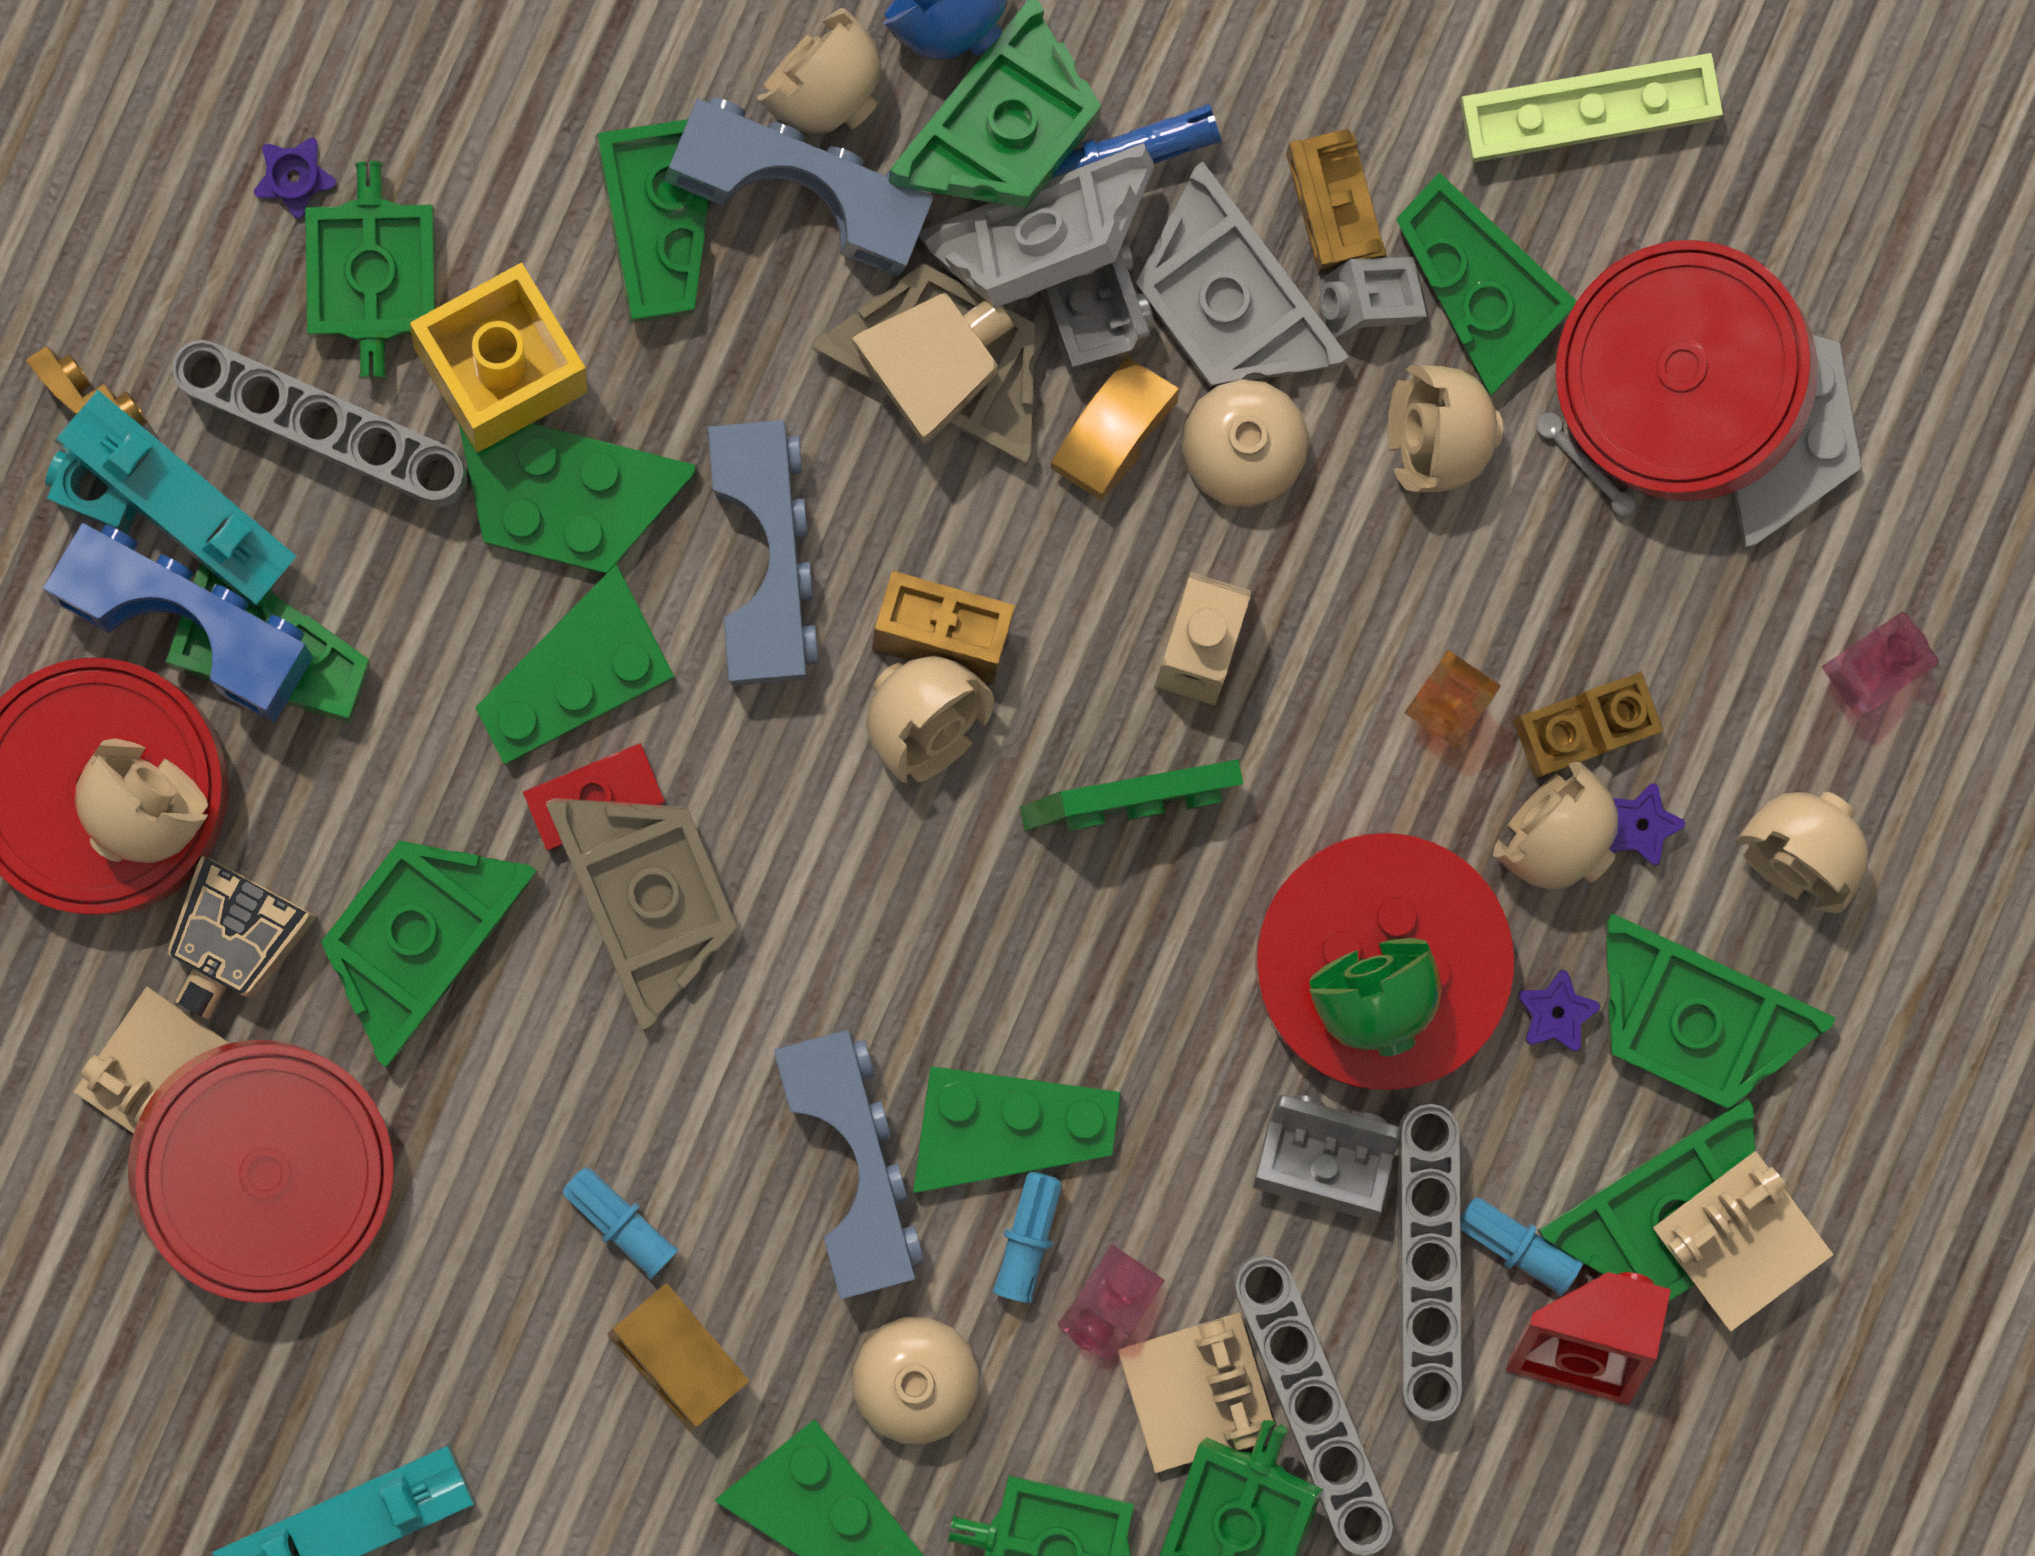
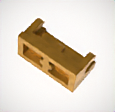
(1334, 199)
(942, 621)
(678, 1357)

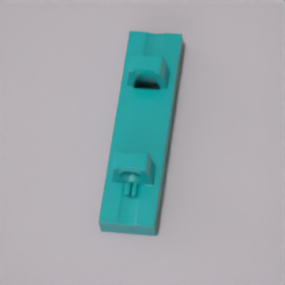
(175, 498)
(367, 1513)

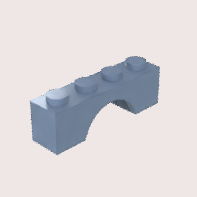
(727, 152)
(754, 471)
(870, 1244)

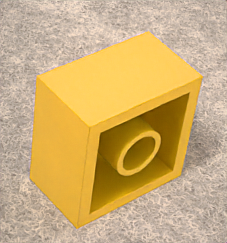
(499, 357)

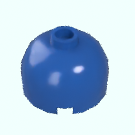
(945, 26)

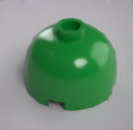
(1381, 998)

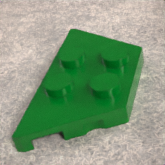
(1005, 121)
(569, 495)
(416, 934)
(1698, 1017)
(1616, 1224)

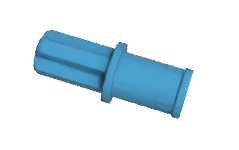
(619, 1221)
(1028, 1238)
(1519, 1245)

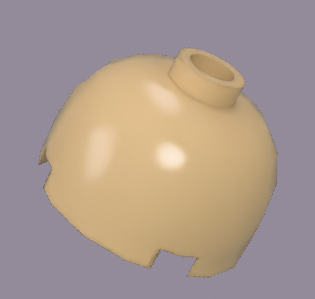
(826, 79)
(1443, 428)
(1245, 443)
(923, 713)
(134, 806)
(1562, 832)
(1808, 846)
(915, 1380)

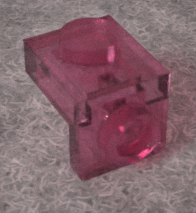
(1880, 664)
(1110, 1303)

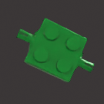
(369, 269)
(1242, 1502)
(1049, 1522)

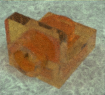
(1452, 699)

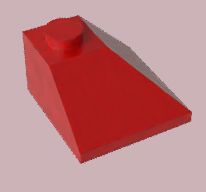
(1596, 1337)

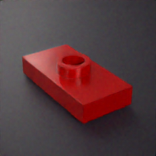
(616, 778)

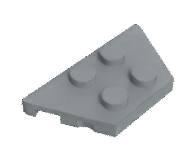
(1061, 235)
(1229, 294)
(1814, 465)

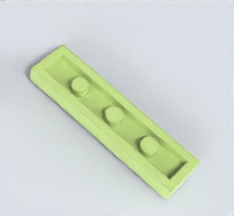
(1591, 107)

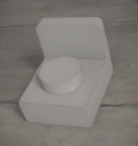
(1371, 295)

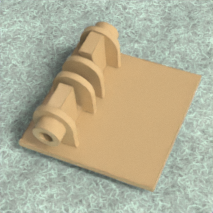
(141, 1056)
(1743, 1240)
(1196, 1388)

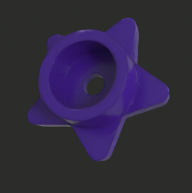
(283, 161)
(1660, 825)
(1540, 1006)

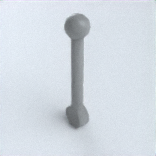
(1550, 427)

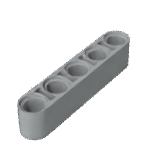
(296, 404)
(1444, 1290)
(1330, 1431)

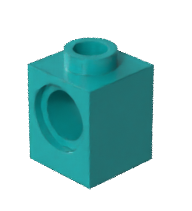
(64, 480)

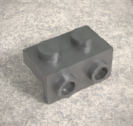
(1099, 315)
(1327, 1156)

